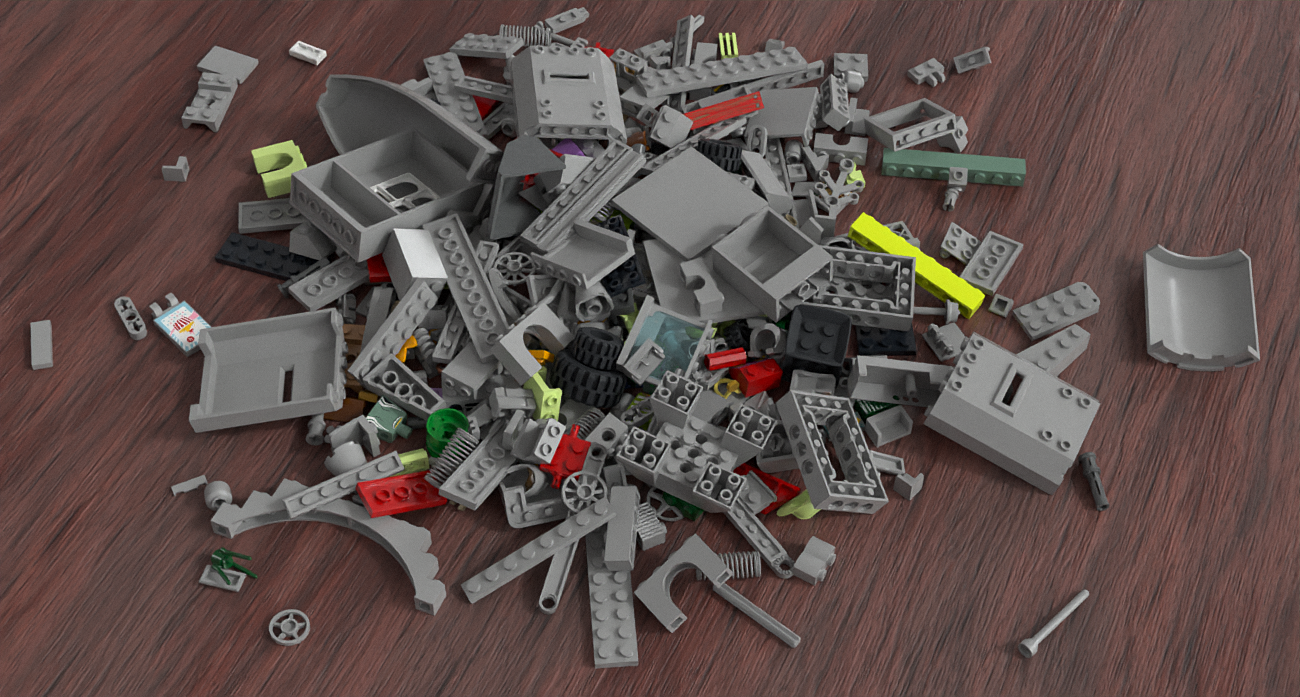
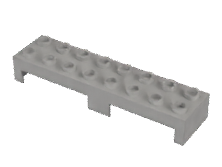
(883, 378)

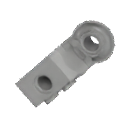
(777, 452)

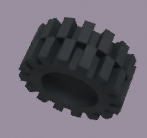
(738, 335)

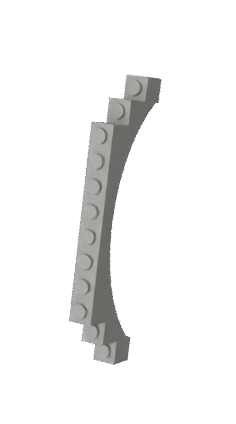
(401, 539)

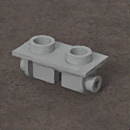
(346, 304)

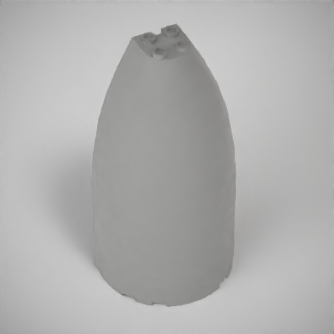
(371, 109)

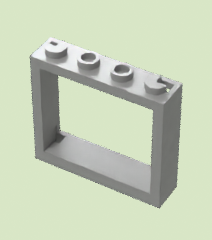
(941, 123)

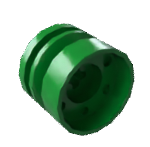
(441, 427)

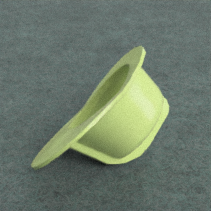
(799, 506)

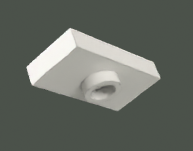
(307, 53)

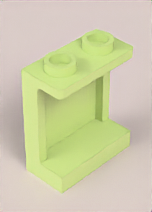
(546, 399)

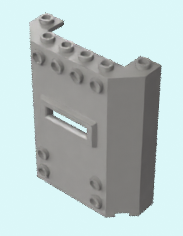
(566, 106)
(249, 363)
(1030, 437)

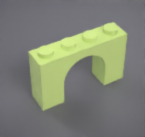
(276, 156)

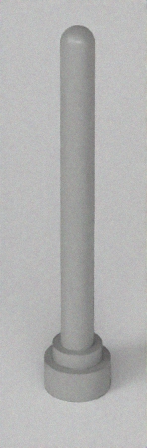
(1029, 646)

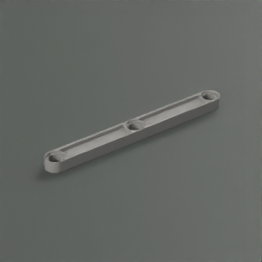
(563, 559)

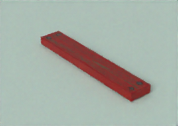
(725, 110)

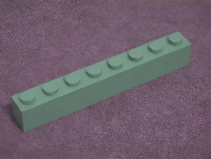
(937, 165)

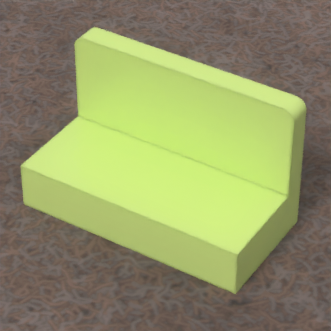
(413, 462)

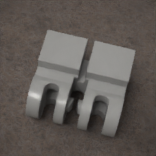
(424, 352)

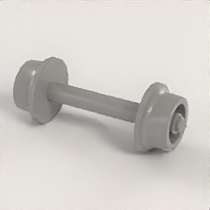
(950, 311)

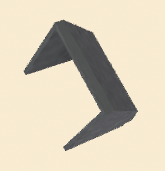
(510, 211)

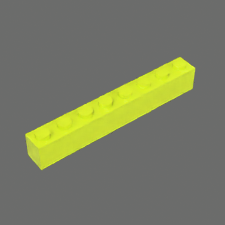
(928, 273)

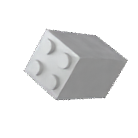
(410, 256)

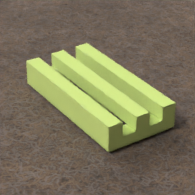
(727, 37)

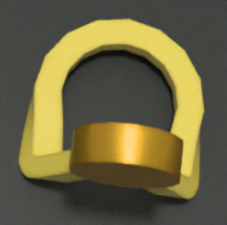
(732, 386)

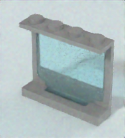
(676, 334)

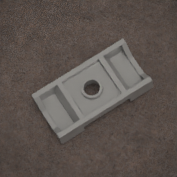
(212, 89)

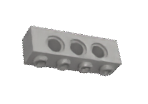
(609, 427)

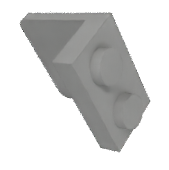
(356, 430)

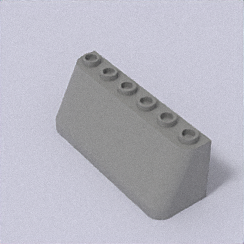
(548, 504)

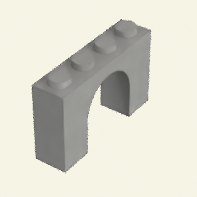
(511, 348)
(656, 589)

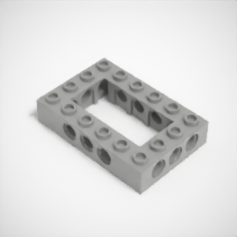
(872, 267)
(862, 488)

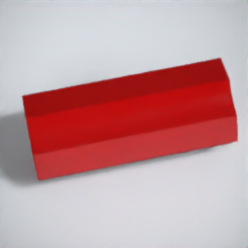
(725, 359)

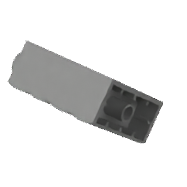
(771, 263)

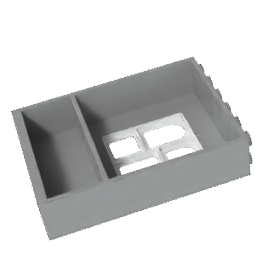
(344, 199)

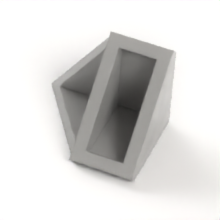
(812, 230)

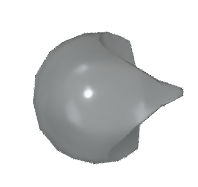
(770, 340)

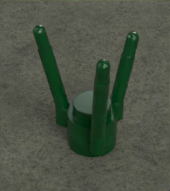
(223, 559)

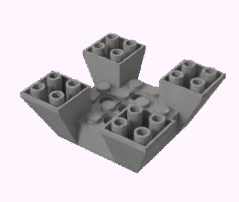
(690, 454)

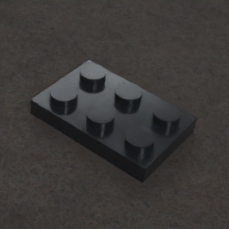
(884, 341)

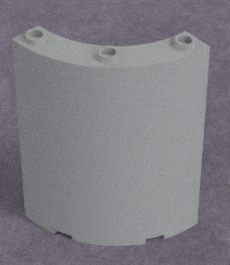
(1200, 309)

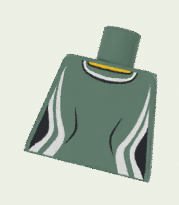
(389, 420)

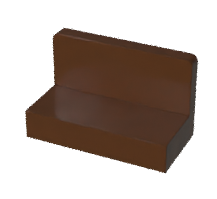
(351, 409)

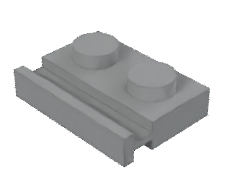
(756, 493)

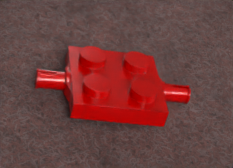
(568, 457)

